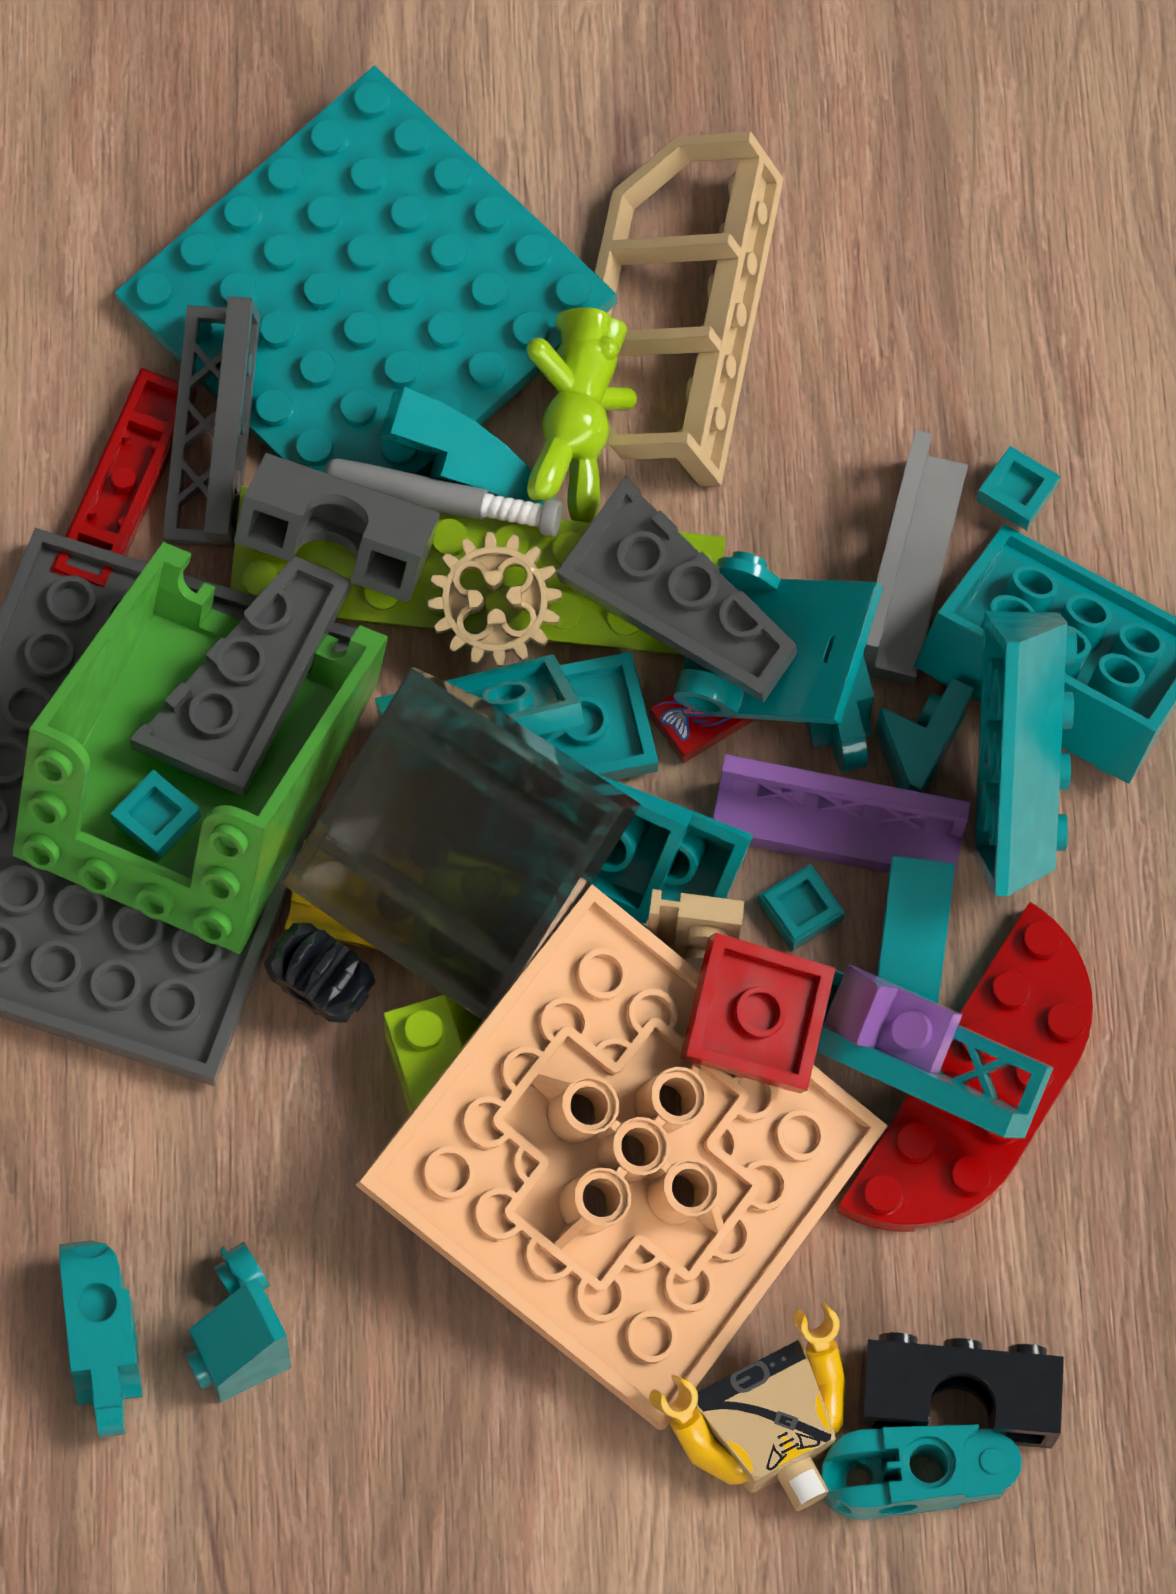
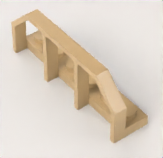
(732, 293)

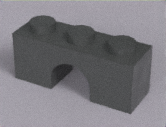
(302, 505)

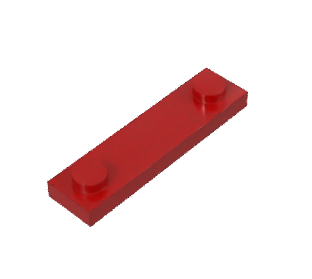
(125, 473)

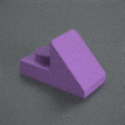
(892, 1019)

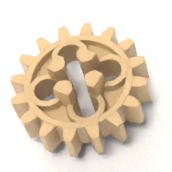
(531, 597)

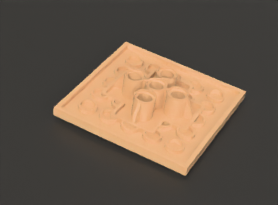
(500, 1164)

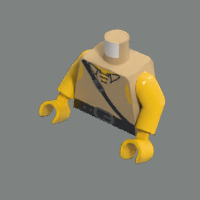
(767, 1416)

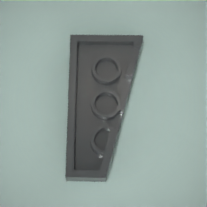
(662, 585)
(240, 695)

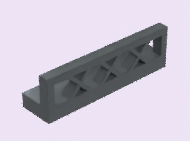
(229, 418)

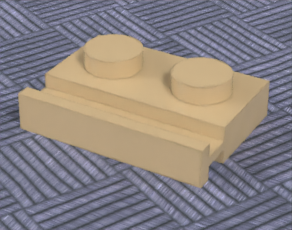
(690, 922)

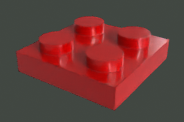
(757, 1013)

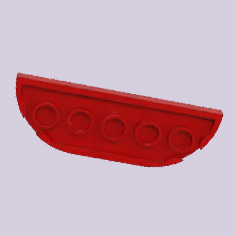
(944, 1167)

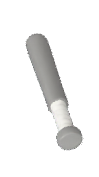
(448, 496)

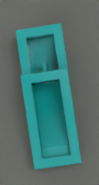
(461, 447)
(915, 924)

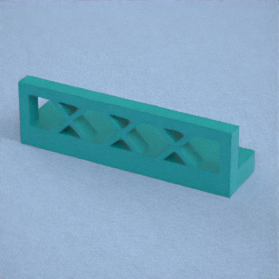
(943, 1091)

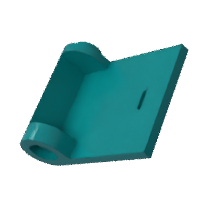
(824, 621)

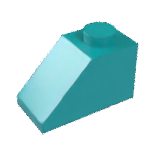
(238, 1343)

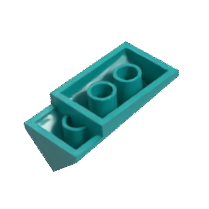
(672, 853)

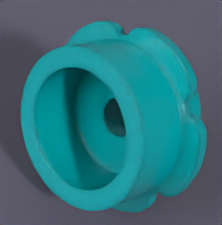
(239, 1268)

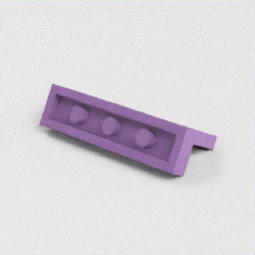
(837, 816)

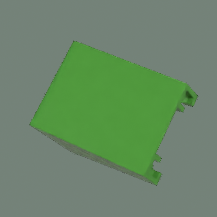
(85, 767)

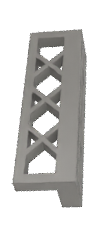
(913, 561)

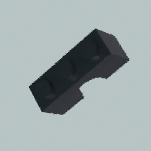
(1015, 1386)

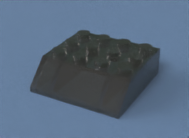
(458, 841)

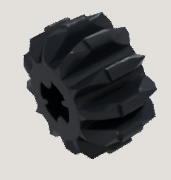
(319, 972)

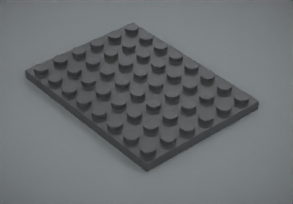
(72, 955)

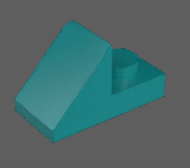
(917, 749)

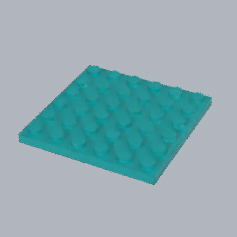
(372, 273)

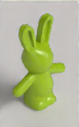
(576, 418)

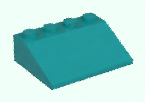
(1124, 646)
(1021, 747)

